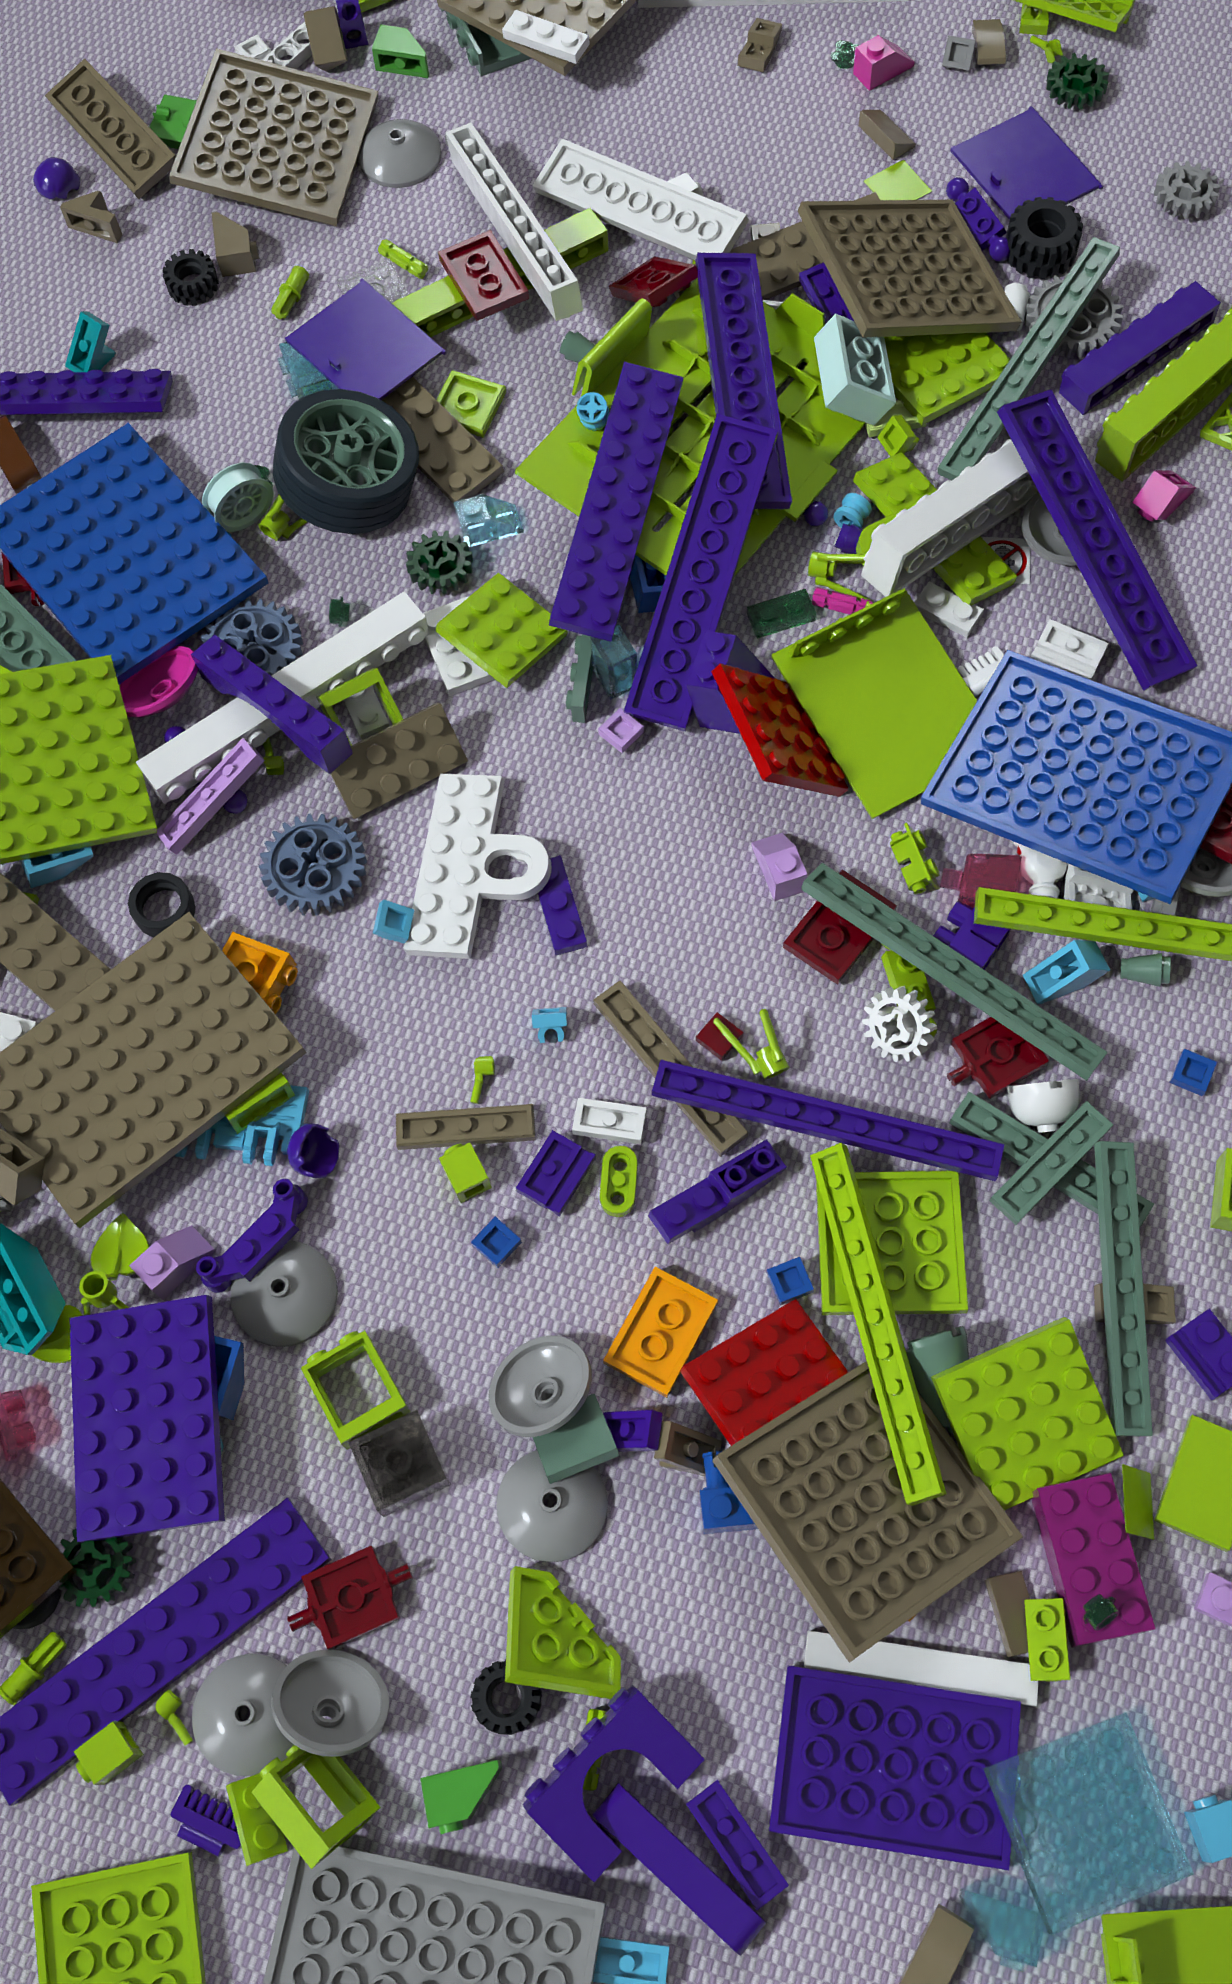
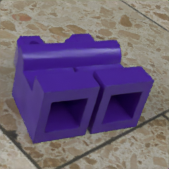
(973, 941)

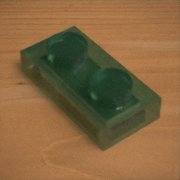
(781, 613)

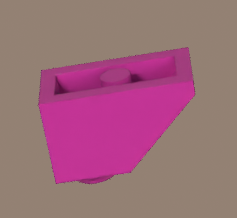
(879, 62)
(1162, 495)

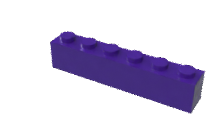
(1138, 347)

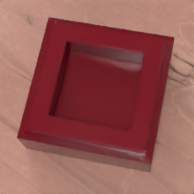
(714, 1040)

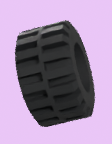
(1043, 237)

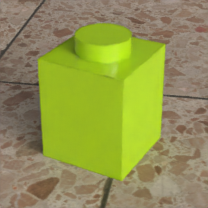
(464, 1171)
(107, 1754)

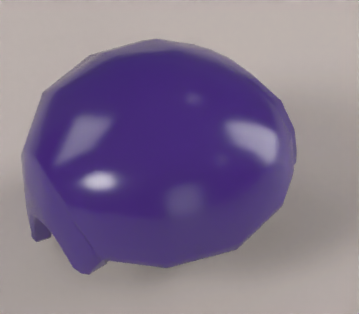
(55, 178)
(313, 1151)

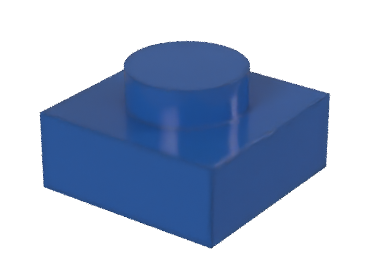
(1193, 1072)
(496, 1242)
(790, 1281)

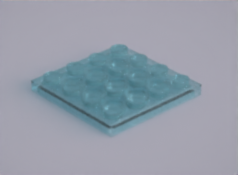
(1087, 1823)

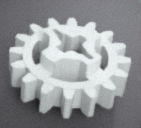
(900, 1023)

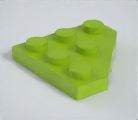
(554, 1641)

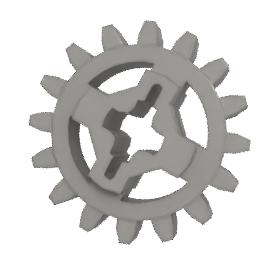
(1186, 190)

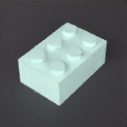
(854, 371)

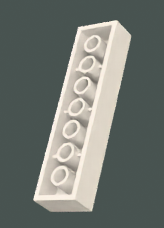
(947, 520)

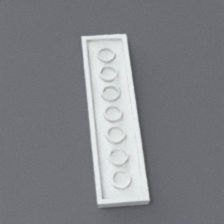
(639, 202)

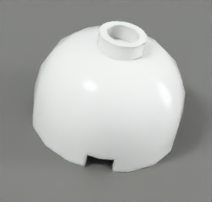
(1044, 1103)

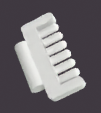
(978, 679)

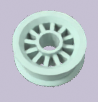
(237, 496)

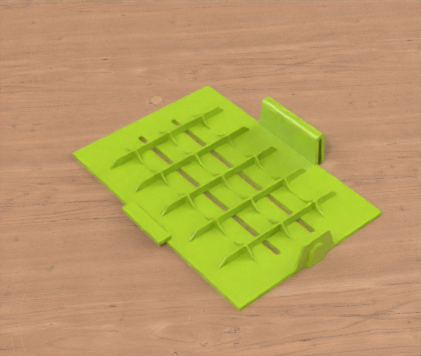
(678, 346)

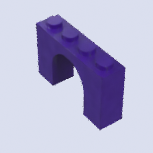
(558, 1800)

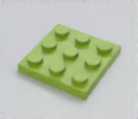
(501, 630)

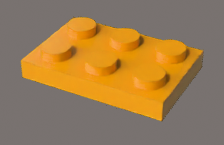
(660, 1331)

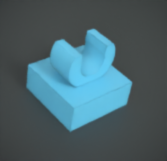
(393, 921)
(550, 1019)

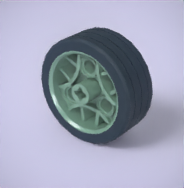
(330, 457)

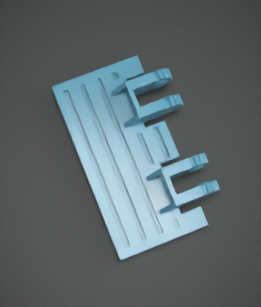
(275, 1126)

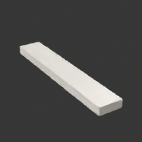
(926, 1668)

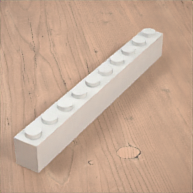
(515, 222)
(344, 656)

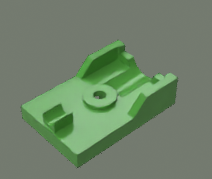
(172, 119)

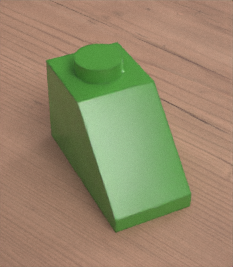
(399, 52)
(457, 1794)

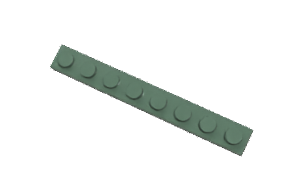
(1123, 1289)

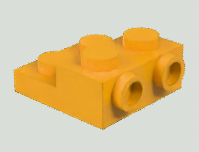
(262, 966)

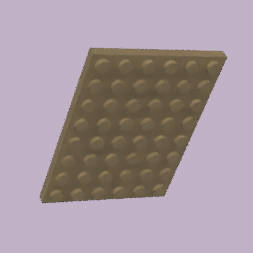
(139, 1067)

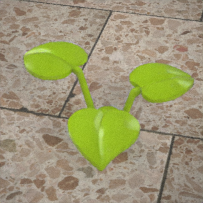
(111, 1256)

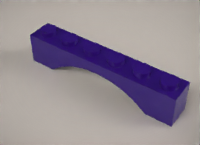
(307, 727)

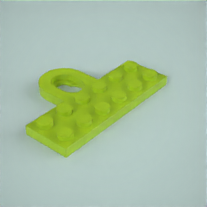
(898, 485)

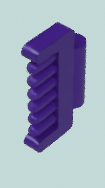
(200, 1828)

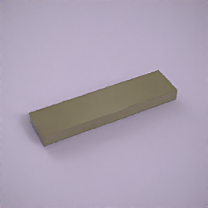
(463, 1126)

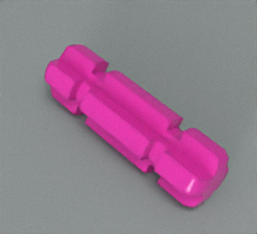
(838, 601)

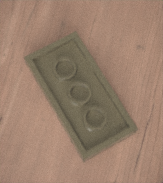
(398, 760)

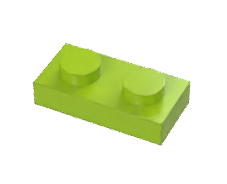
(256, 1829)

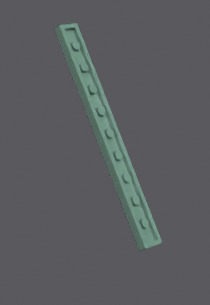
(1031, 356)
(954, 971)

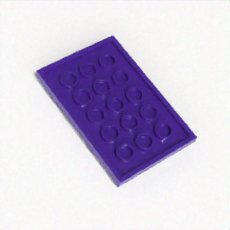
(146, 1419)
(892, 1766)

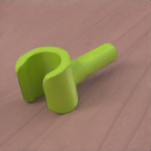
(1051, 48)
(273, 764)
(482, 1066)
(166, 1707)

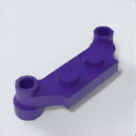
(258, 1242)

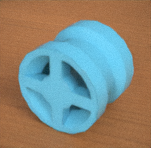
(591, 404)
(853, 510)

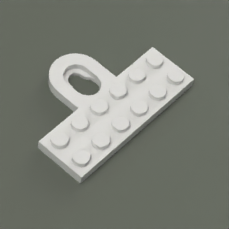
(457, 862)

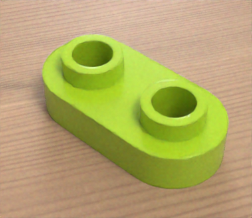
(618, 1182)

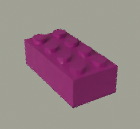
(1091, 1556)

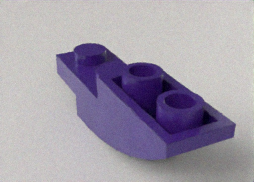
(718, 1192)

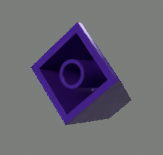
(703, 690)

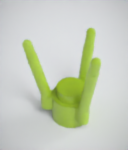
(276, 522)
(824, 565)
(770, 1058)

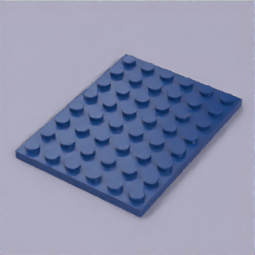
(124, 553)
(1086, 775)

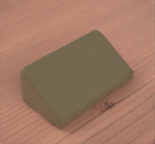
(325, 38)
(885, 133)
(1007, 1600)

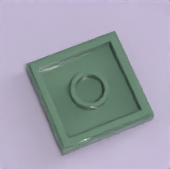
(577, 1444)

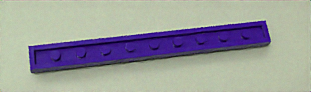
(828, 1120)

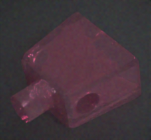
(984, 871)

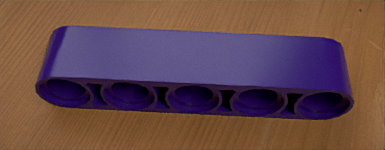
(679, 1869)

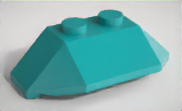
(27, 1295)

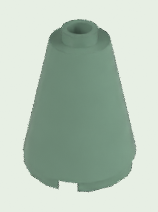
(931, 1356)

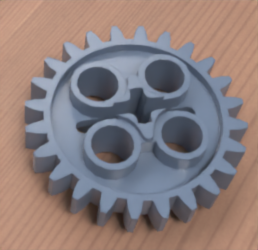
(255, 640)
(287, 855)

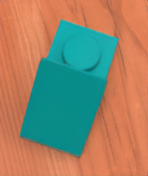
(88, 346)

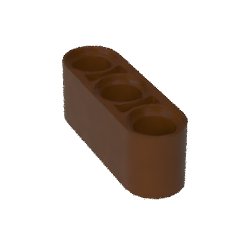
(15, 459)

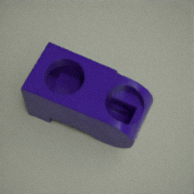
(351, 20)

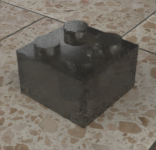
(399, 1463)

